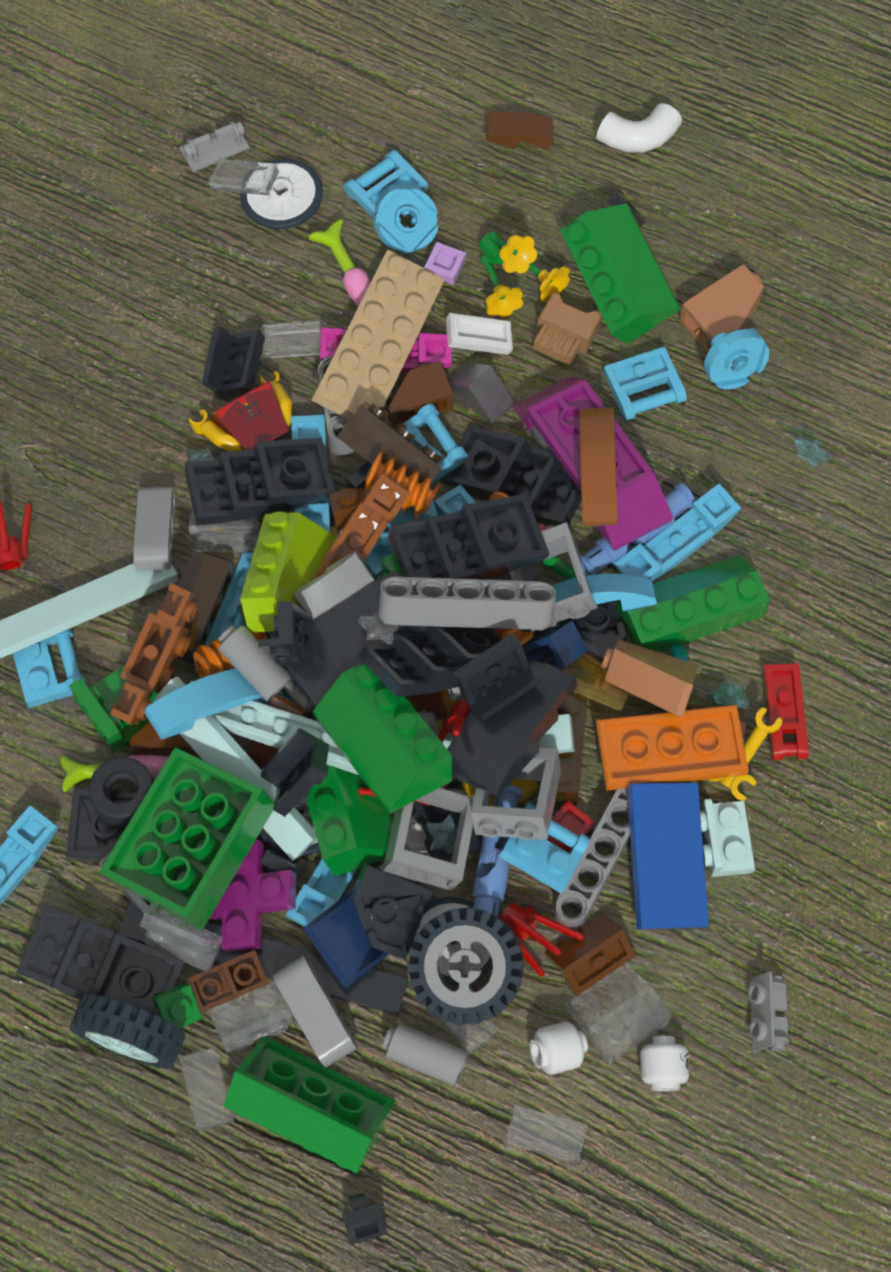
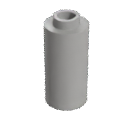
(256, 666)
(425, 1053)

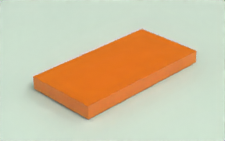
(671, 747)

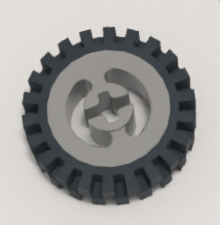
(465, 1004)

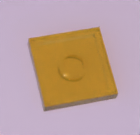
(592, 684)

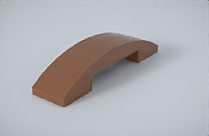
(598, 467)
(366, 522)

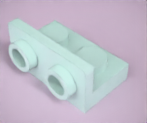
(726, 838)

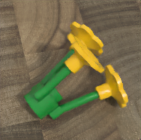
(519, 257)

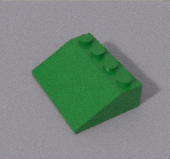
(188, 838)

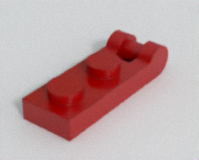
(785, 701)

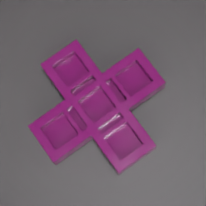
(250, 896)

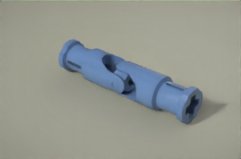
(602, 554)
(491, 882)

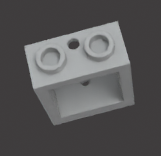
(558, 541)
(525, 823)
(426, 868)

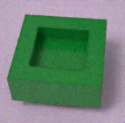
(178, 1006)

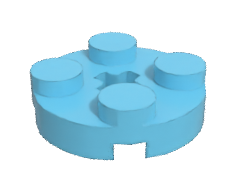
(388, 221)
(741, 346)

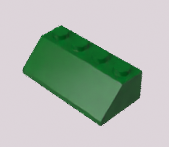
(620, 271)
(697, 605)
(383, 739)
(348, 825)
(308, 1103)

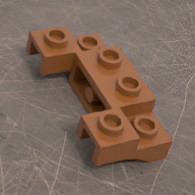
(155, 654)

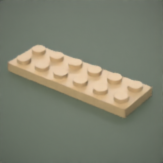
(379, 336)

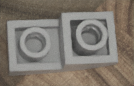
(335, 586)

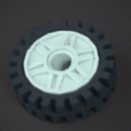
(127, 1031)

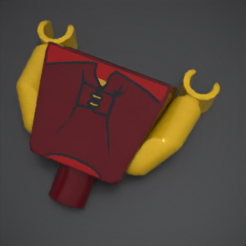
(252, 418)

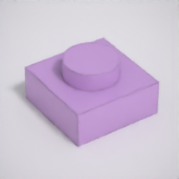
(446, 262)

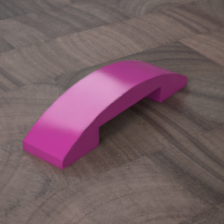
(427, 349)

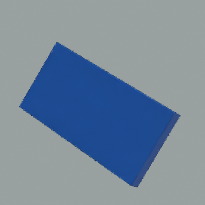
(667, 856)

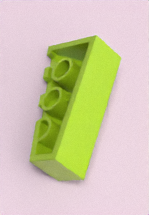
(282, 562)

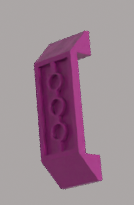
(639, 495)

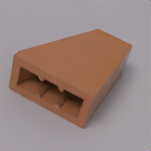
(722, 306)
(650, 675)

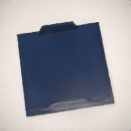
(343, 941)

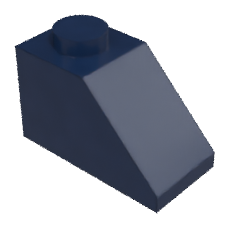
(556, 646)

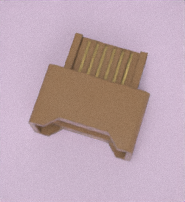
(565, 330)

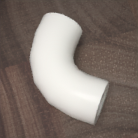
(640, 135)

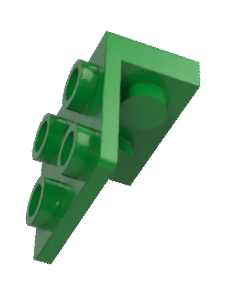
(97, 705)

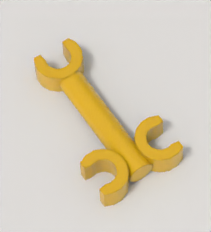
(751, 746)

